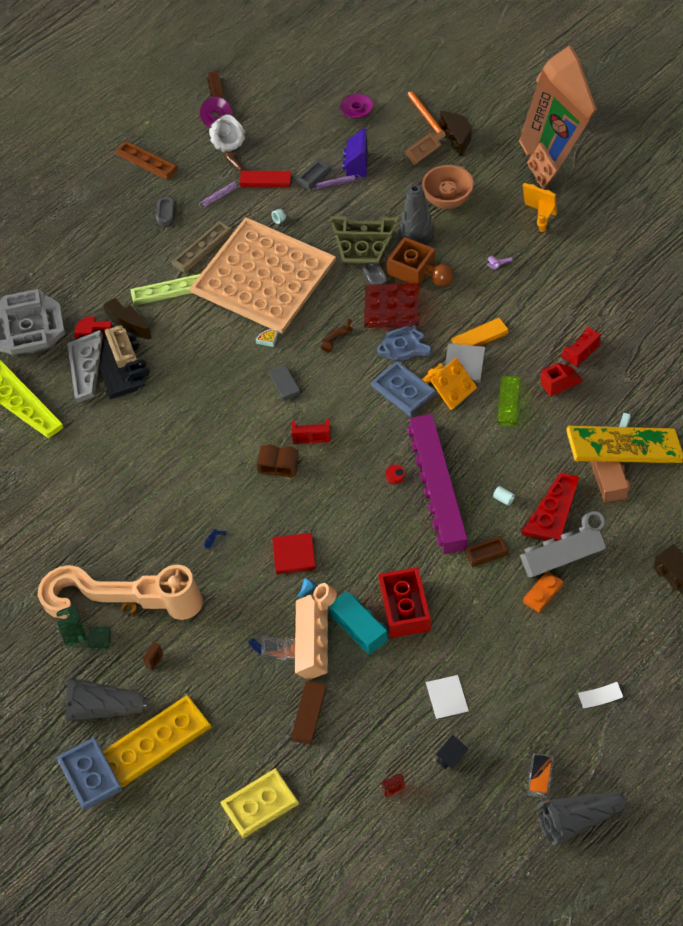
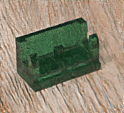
(71, 627)

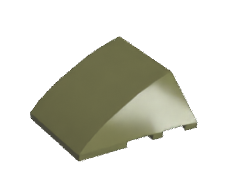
(362, 240)

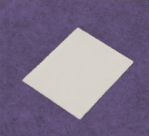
(447, 696)

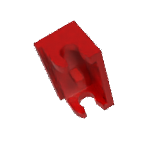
(582, 347)
(311, 433)

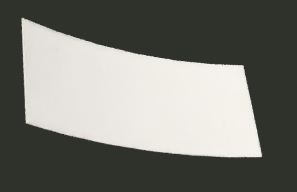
(600, 695)

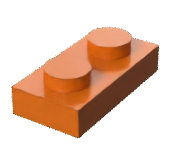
(543, 592)

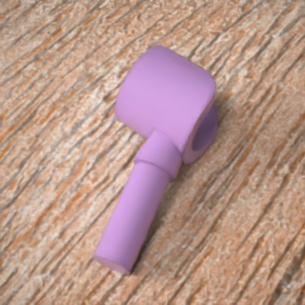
(494, 263)

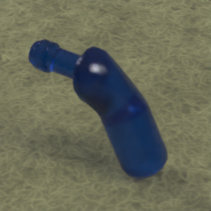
(211, 538)
(255, 645)

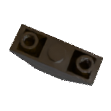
(457, 130)

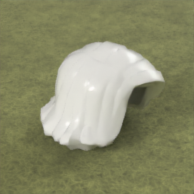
(227, 133)

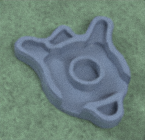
(403, 344)

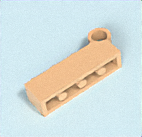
(312, 632)

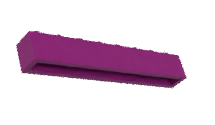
(438, 484)

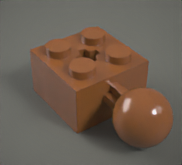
(414, 261)

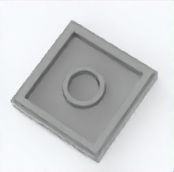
(470, 357)

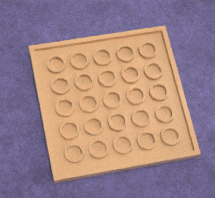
(263, 275)

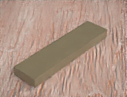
(202, 246)

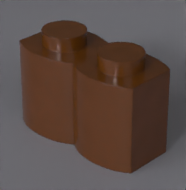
(278, 460)

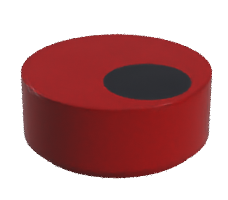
(395, 474)

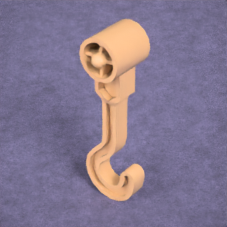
(170, 590)

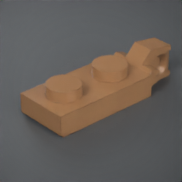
(424, 147)

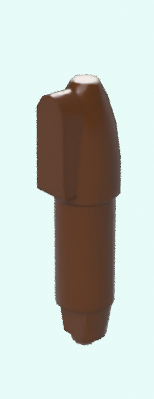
(231, 158)

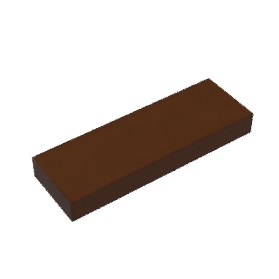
(308, 713)

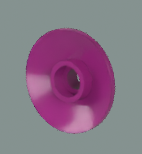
(211, 106)
(356, 106)

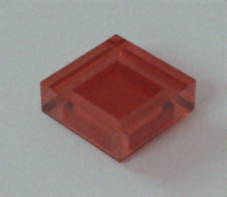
(393, 785)

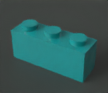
(358, 622)

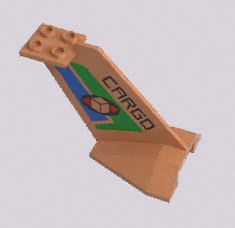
(556, 115)

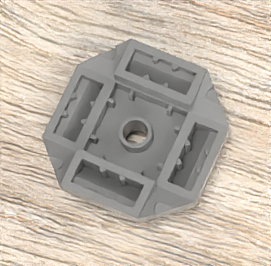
(29, 322)

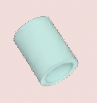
(503, 495)

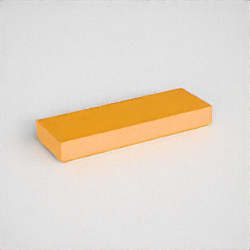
(482, 334)

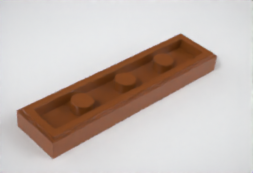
(146, 160)

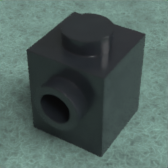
(451, 753)

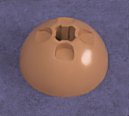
(447, 186)

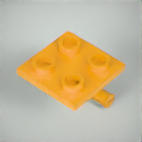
(543, 201)
(451, 382)

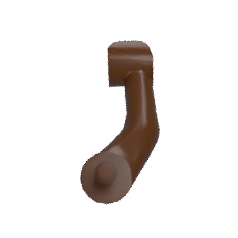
(327, 343)

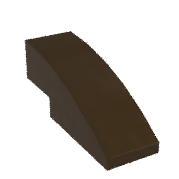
(127, 318)

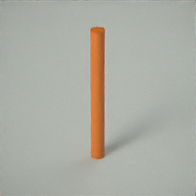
(424, 111)

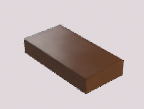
(486, 551)

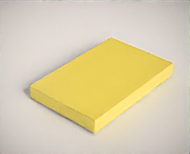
(259, 803)

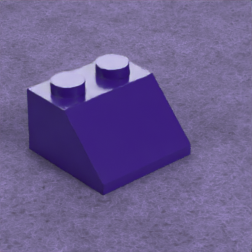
(356, 155)

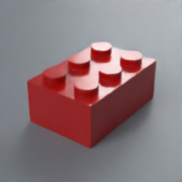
(404, 602)

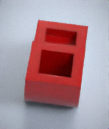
(90, 325)

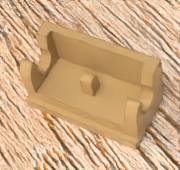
(120, 345)

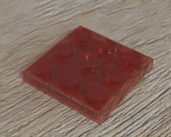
(391, 305)

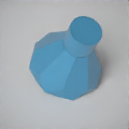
(307, 588)

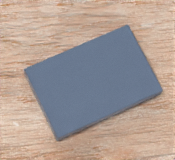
(403, 388)
(89, 774)

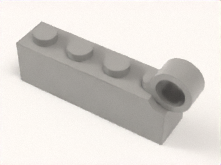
(565, 550)

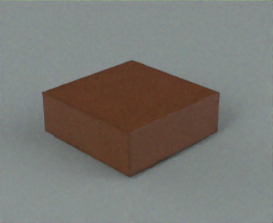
(153, 656)

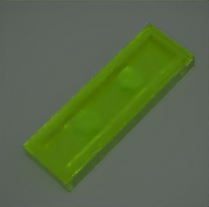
(508, 400)

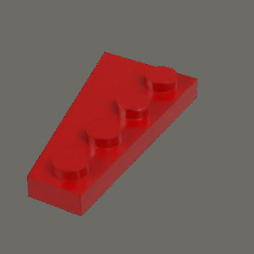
(553, 510)

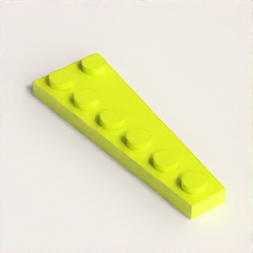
(25, 404)

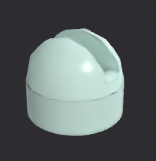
(278, 216)

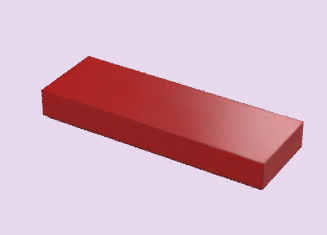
(265, 179)

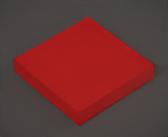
(293, 553)

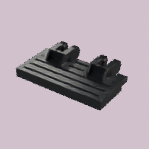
(124, 379)

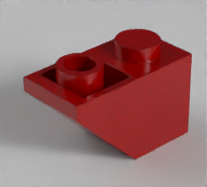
(559, 378)

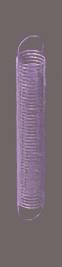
(343, 181)
(219, 196)

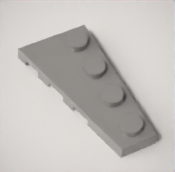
(84, 363)

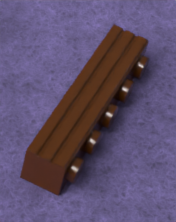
(214, 84)

